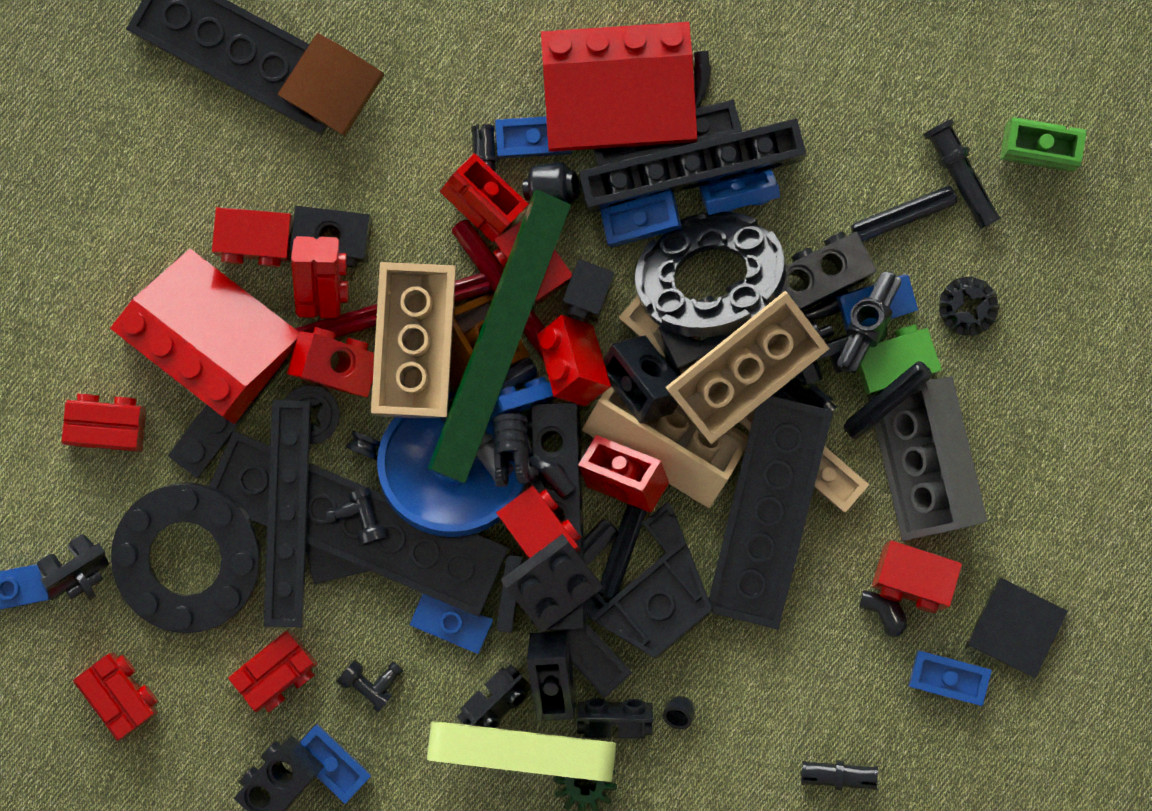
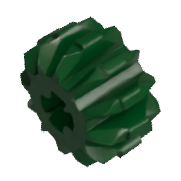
(584, 797)

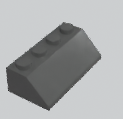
(930, 462)

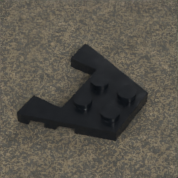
(661, 601)

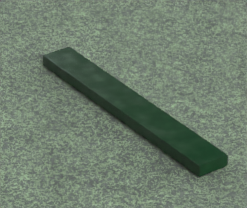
(499, 337)

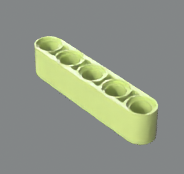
(521, 751)

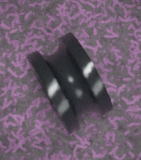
(363, 445)

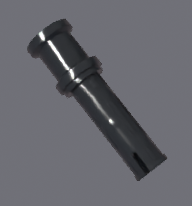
(954, 158)

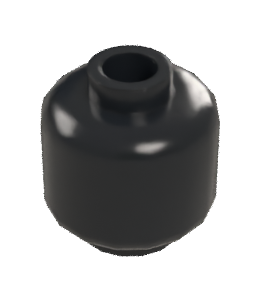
(554, 180)

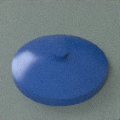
(430, 499)

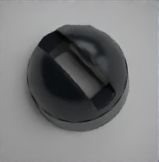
(679, 712)

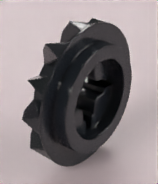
(952, 299)
(328, 413)

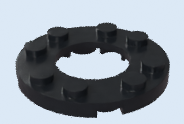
(701, 233)
(237, 545)

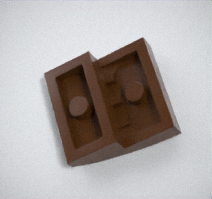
(331, 84)

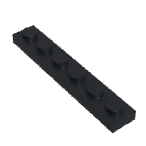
(287, 513)

